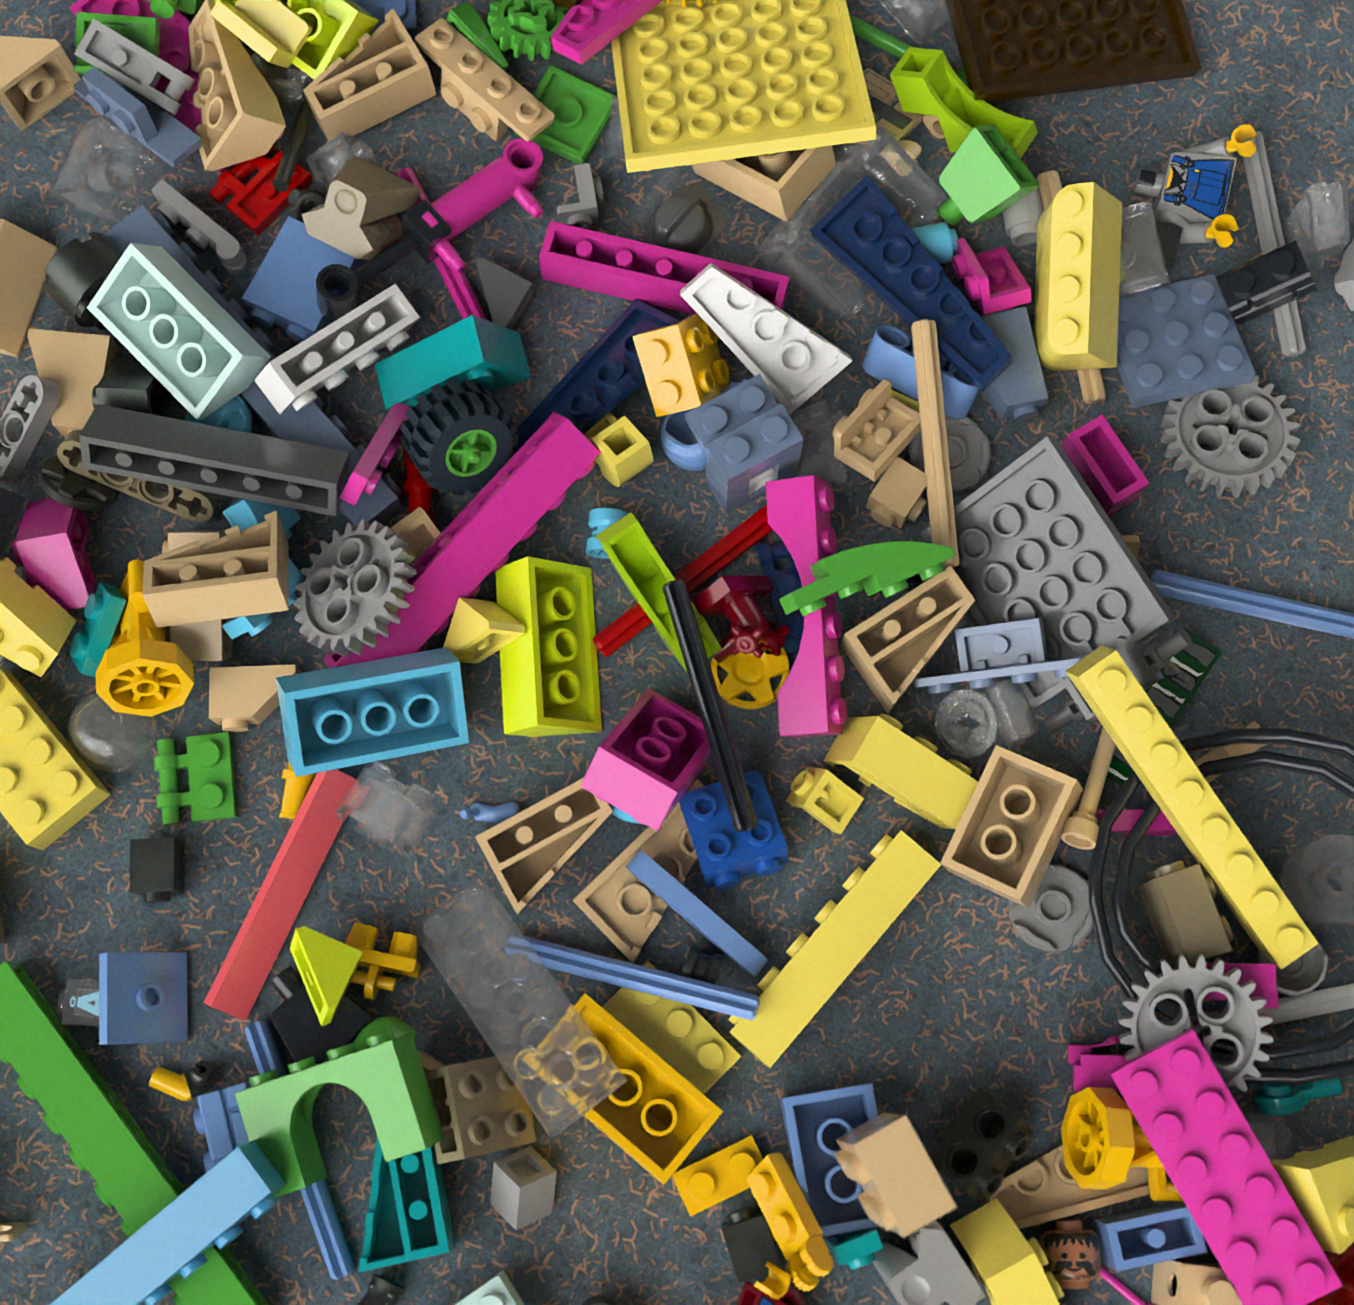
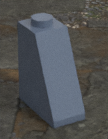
(1021, 387)

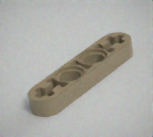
(141, 489)

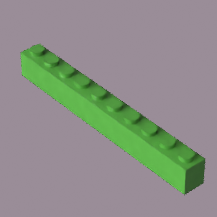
(102, 1132)

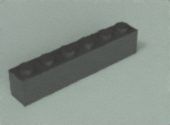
(214, 459)

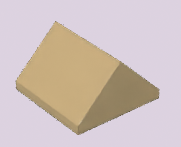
(33, 77)

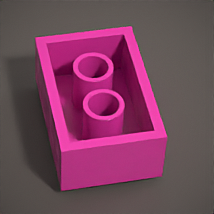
(649, 759)

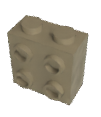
(1184, 913)
(478, 1109)

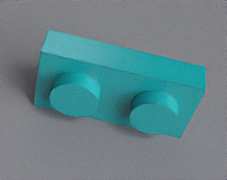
(102, 616)
(855, 1247)

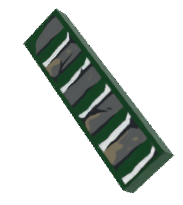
(1172, 692)

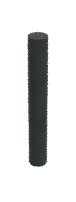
(293, 146)

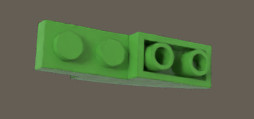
(870, 568)

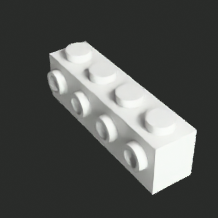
(336, 349)

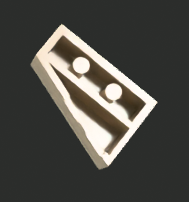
(202, 639)

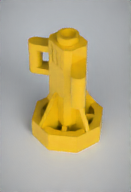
(140, 668)
(1105, 1141)

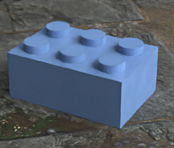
(811, 1129)

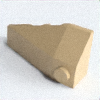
(235, 100)

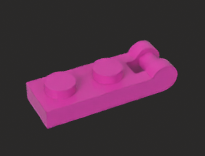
(379, 452)

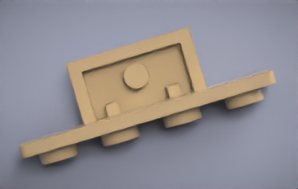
(480, 86)

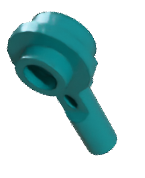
(1284, 1100)

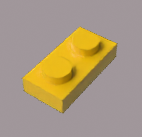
(717, 1175)

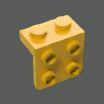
(681, 365)

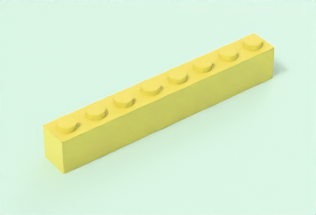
(1191, 806)

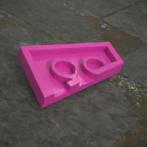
(595, 24)

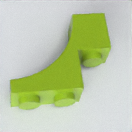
(931, 87)
(644, 577)

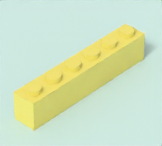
(835, 947)

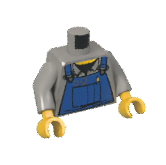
(1197, 186)

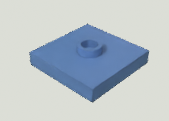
(142, 997)

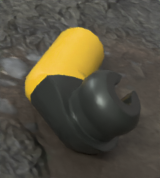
(186, 1085)

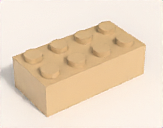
(895, 1174)

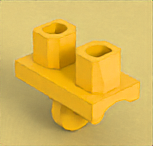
(399, 960)

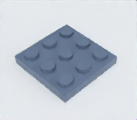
(1179, 342)

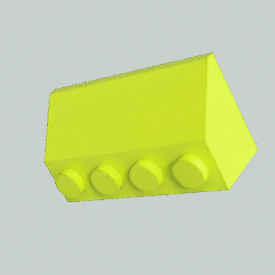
(553, 667)

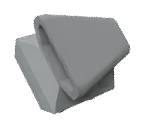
(928, 1272)

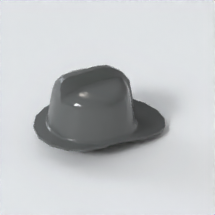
(686, 221)

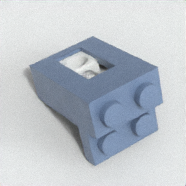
(745, 442)

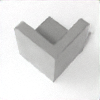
(523, 1187)

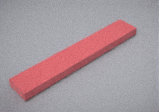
(280, 896)

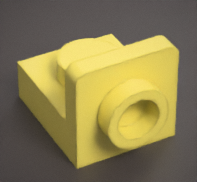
(824, 798)

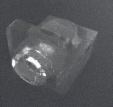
(332, 156)

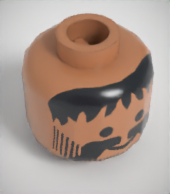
(1071, 1253)

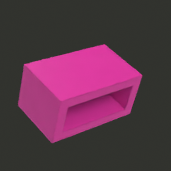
(1105, 464)

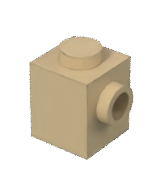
(898, 495)

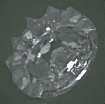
(957, 737)

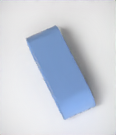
(892, 358)

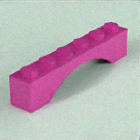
(811, 694)

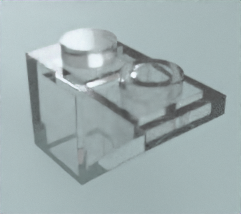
(1320, 222)

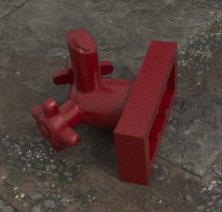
(738, 600)

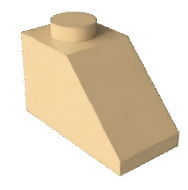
(244, 694)

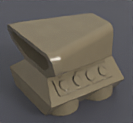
(361, 210)

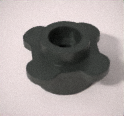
(300, 198)

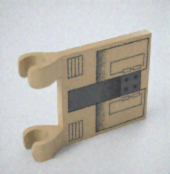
(890, 115)

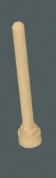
(1082, 827)

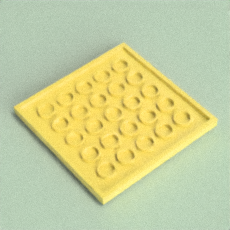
(738, 81)

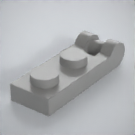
(132, 65)
(200, 227)

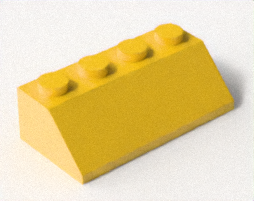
(657, 1111)

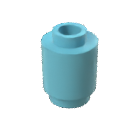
(938, 241)

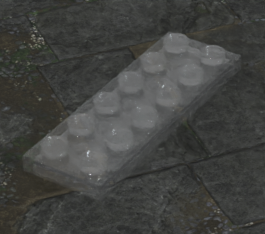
(518, 1007)

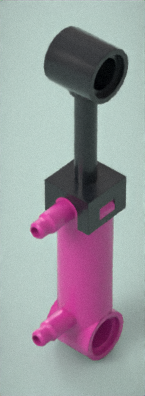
(433, 225)

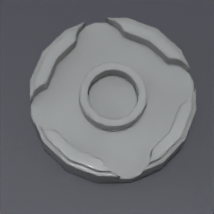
(965, 468)
(1040, 921)

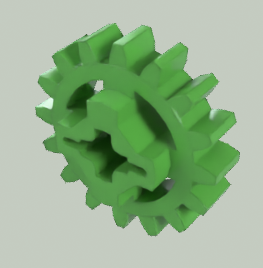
(525, 25)

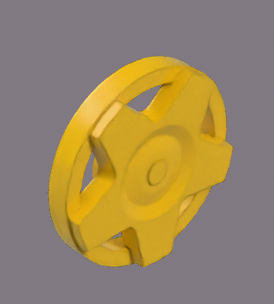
(753, 676)

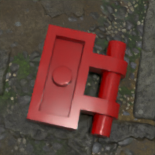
(258, 201)

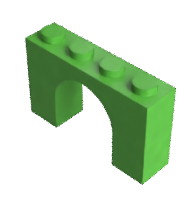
(383, 1075)

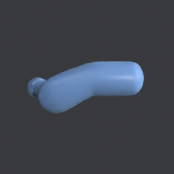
(490, 813)

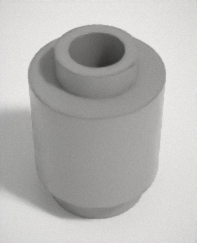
(1022, 219)

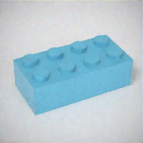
(372, 711)

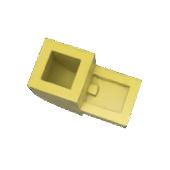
(622, 449)

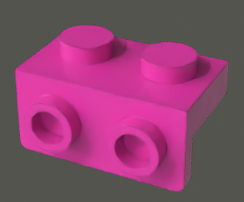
(990, 278)

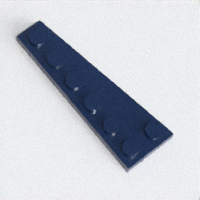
(892, 263)
(601, 376)

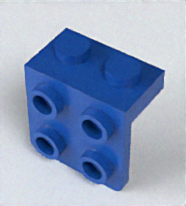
(721, 850)

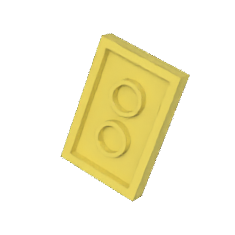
(675, 1035)

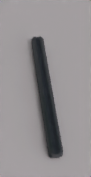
(710, 706)

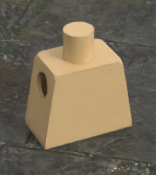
(1196, 1284)

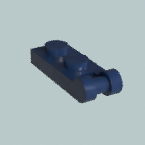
(783, 582)

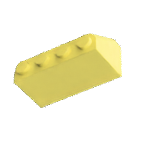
(1078, 279)

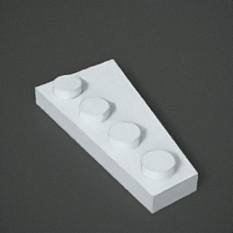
(764, 337)

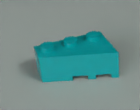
(464, 350)

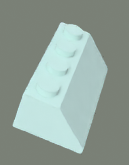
(177, 330)

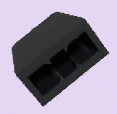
(300, 1024)

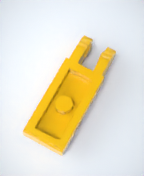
(790, 1221)

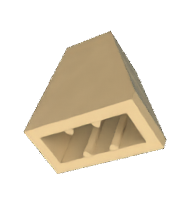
(76, 366)

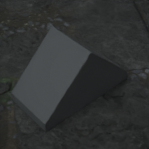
(505, 293)

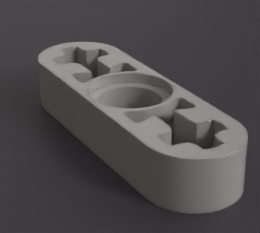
(33, 405)

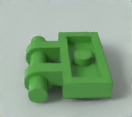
(210, 779)

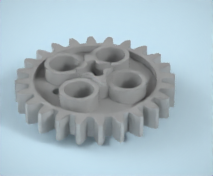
(1226, 464)
(354, 588)
(1236, 1021)

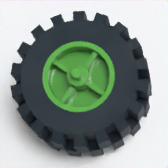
(458, 436)

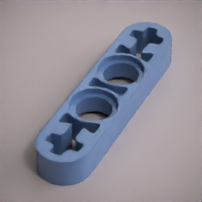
(697, 913)

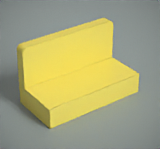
(265, 27)

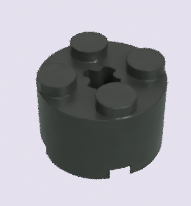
(78, 274)

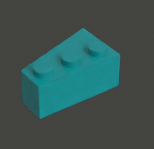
(406, 1211)

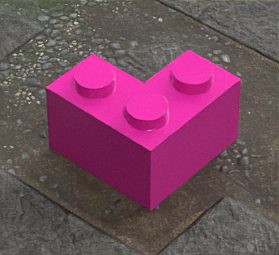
(54, 553)

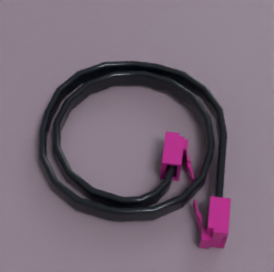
(1094, 1068)

